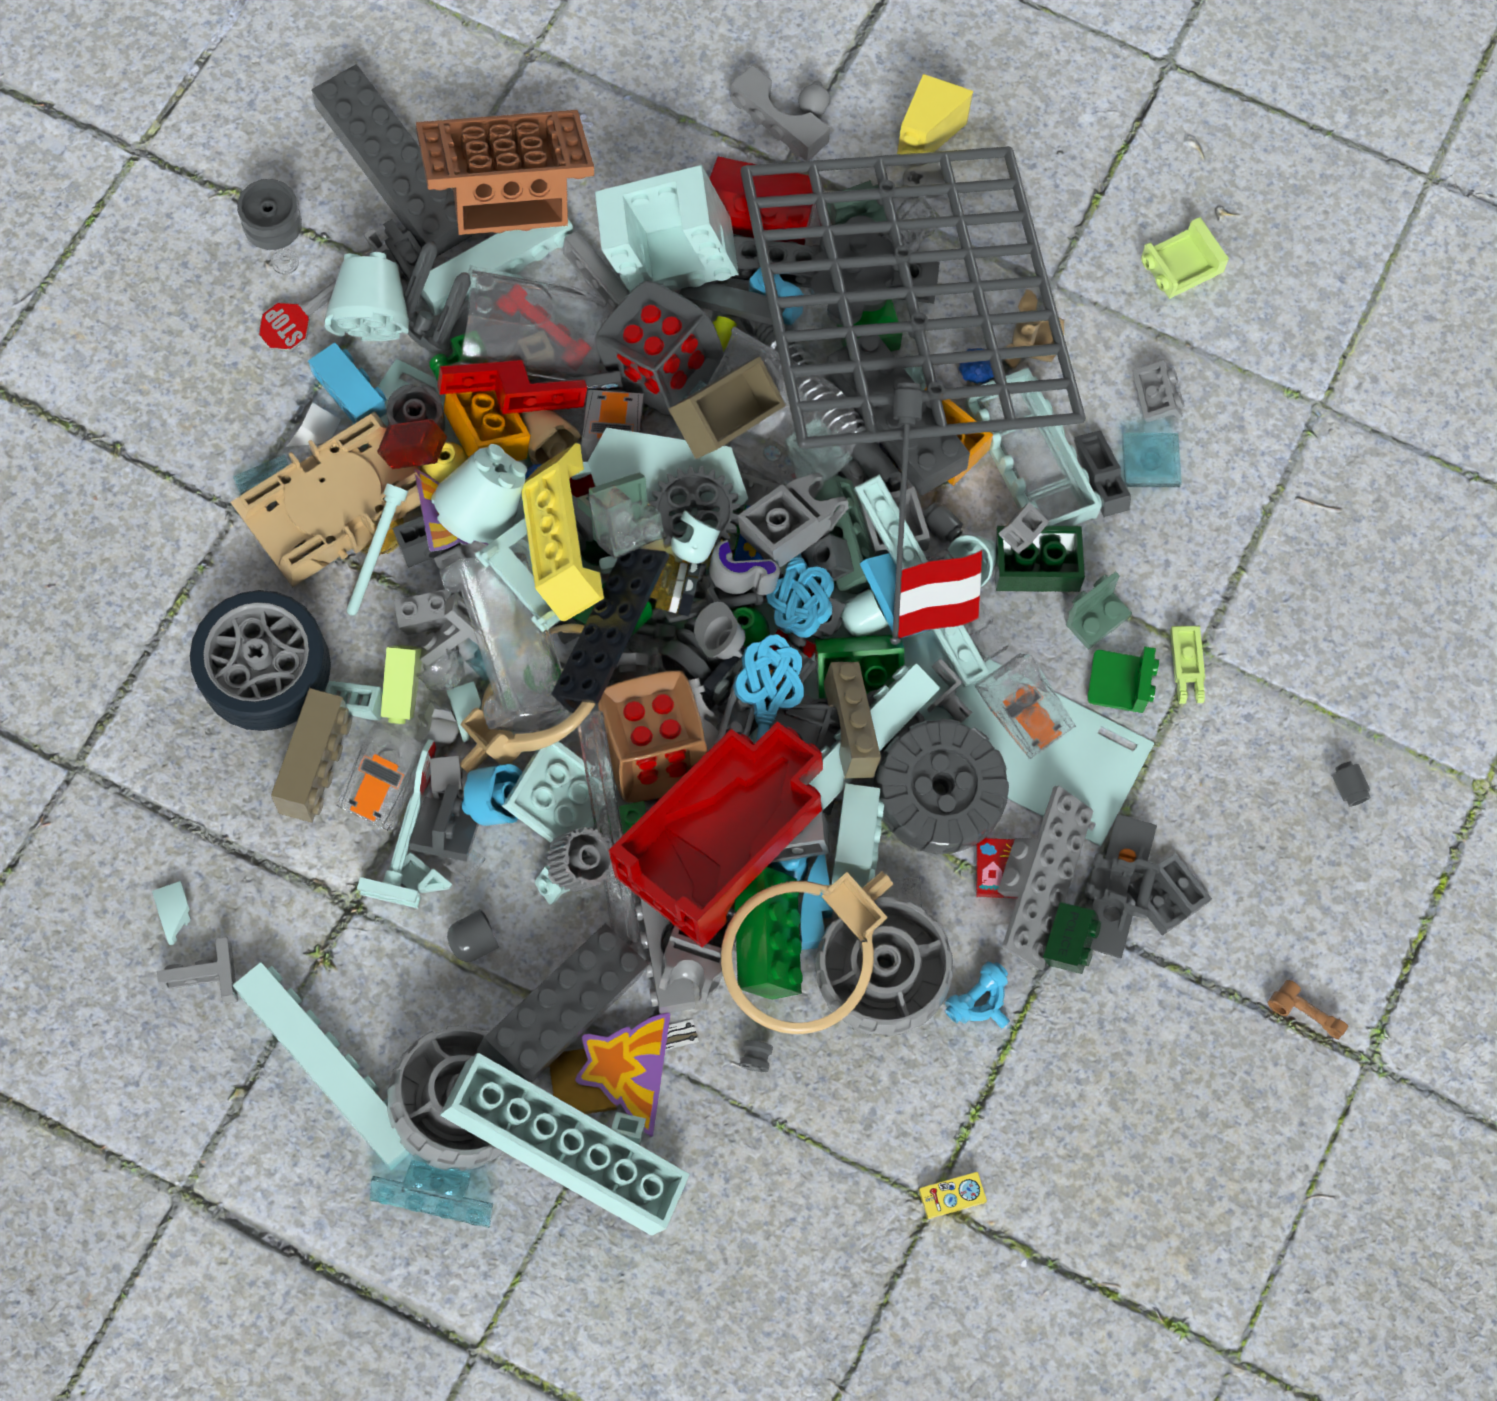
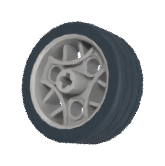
(259, 659)

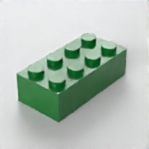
(769, 941)

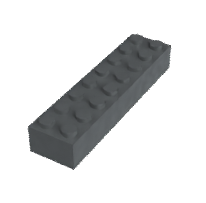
(388, 157)

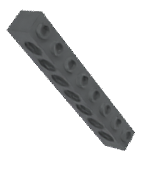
(924, 273)

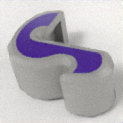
(741, 576)

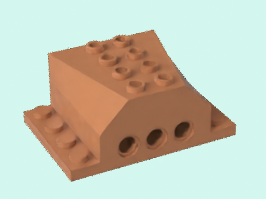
(506, 167)

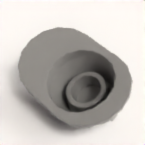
(719, 632)

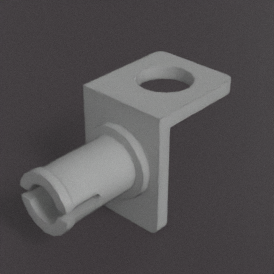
(949, 700)

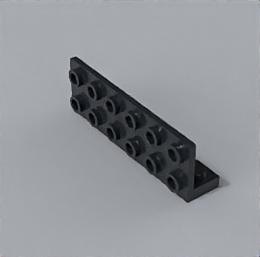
(609, 628)

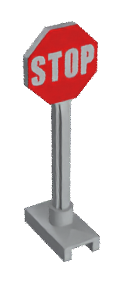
(287, 325)

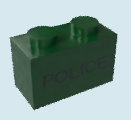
(1072, 938)

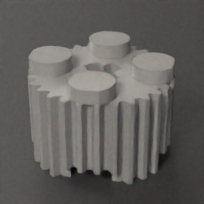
(579, 859)

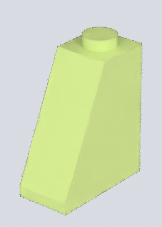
(400, 683)

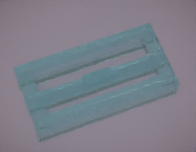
(258, 470)

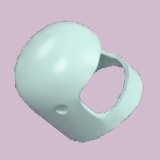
(696, 542)
(863, 615)

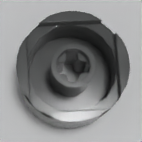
(415, 404)

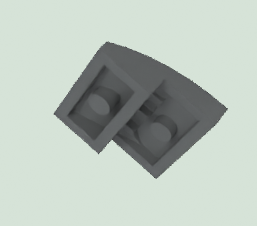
(1173, 895)

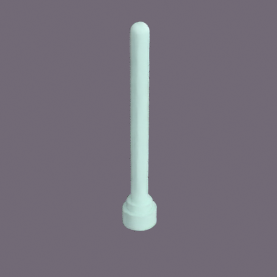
(393, 497)

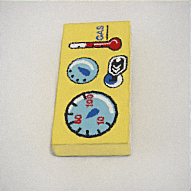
(952, 1195)

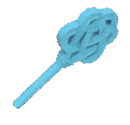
(793, 591)
(780, 661)

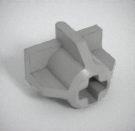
(437, 725)

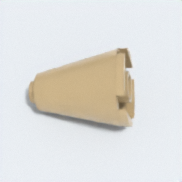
(548, 434)

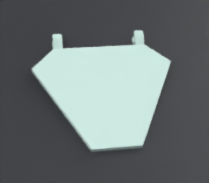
(654, 456)

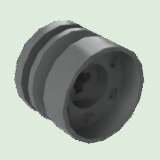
(687, 655)

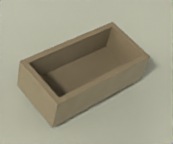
(727, 407)
(311, 756)

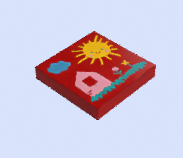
(990, 865)

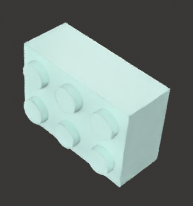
(858, 834)

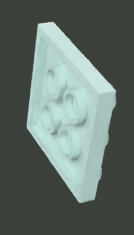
(552, 793)

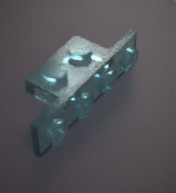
(434, 1193)

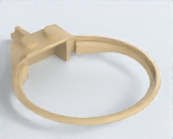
(506, 746)
(855, 909)

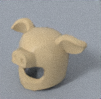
(1031, 332)

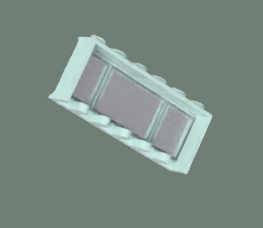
(1037, 461)

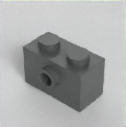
(414, 544)

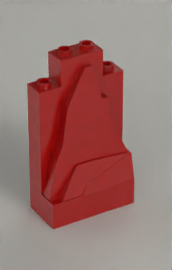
(720, 828)

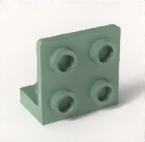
(1097, 612)

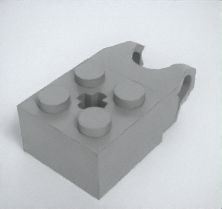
(790, 519)
(690, 961)

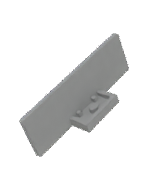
(1041, 875)

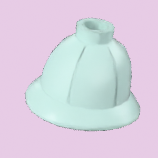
(968, 545)

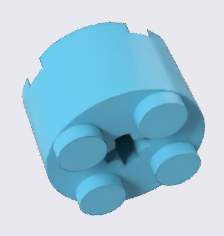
(486, 793)

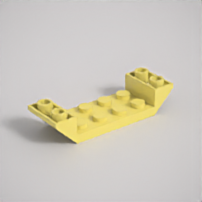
(554, 537)

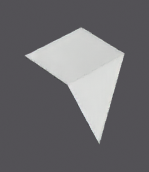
(317, 426)

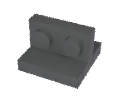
(444, 827)

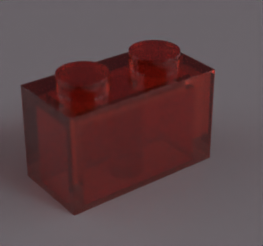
(412, 444)

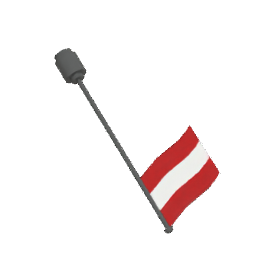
(936, 591)

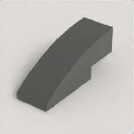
(1103, 472)

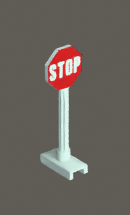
(390, 888)

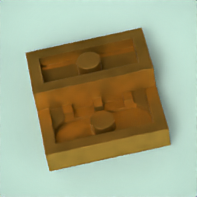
(564, 1086)

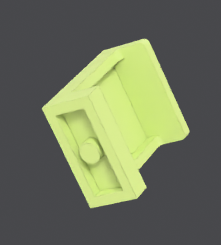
(1185, 259)

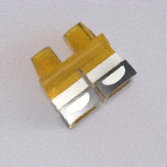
(676, 586)

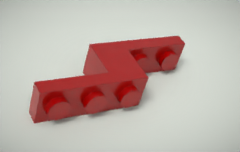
(511, 386)

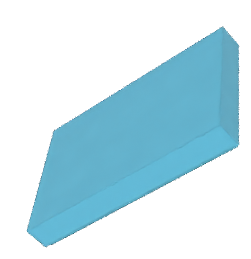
(882, 577)

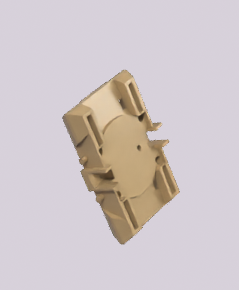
(326, 501)

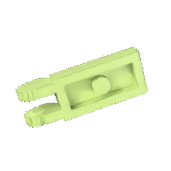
(1188, 661)

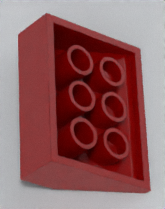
(729, 186)

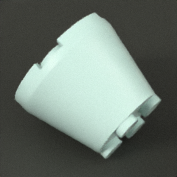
(368, 299)
(481, 495)

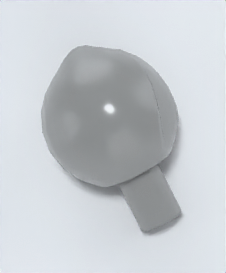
(814, 99)

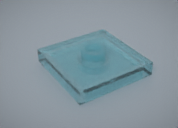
(1151, 460)

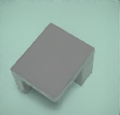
(444, 772)

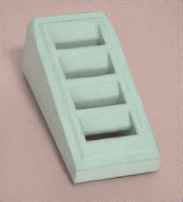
(371, 702)

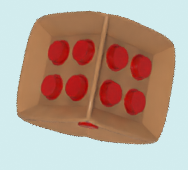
(651, 733)

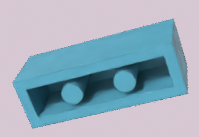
(347, 384)

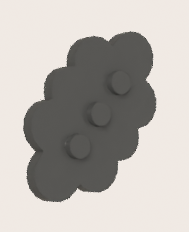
(855, 278)

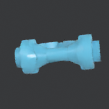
(962, 1007)

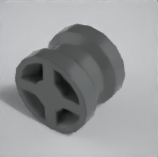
(756, 1056)

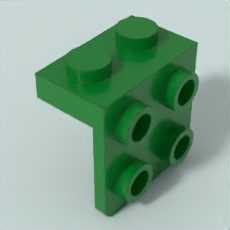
(1123, 680)

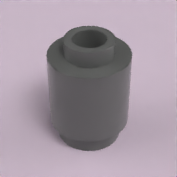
(942, 522)
(1351, 783)

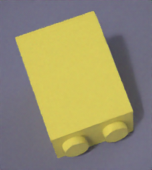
(934, 115)

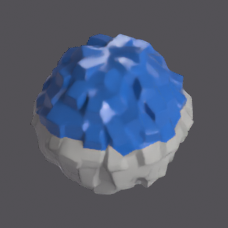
(975, 372)

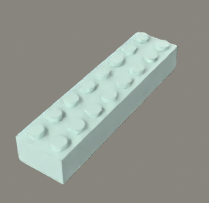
(565, 1144)

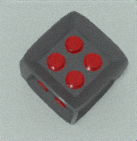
(659, 345)

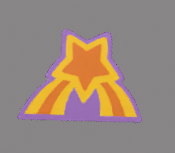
(437, 535)
(629, 1066)

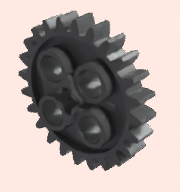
(692, 487)

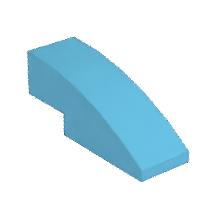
(814, 908)

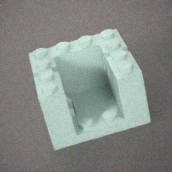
(667, 231)

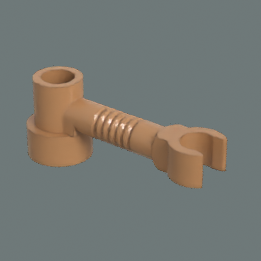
(1287, 998)

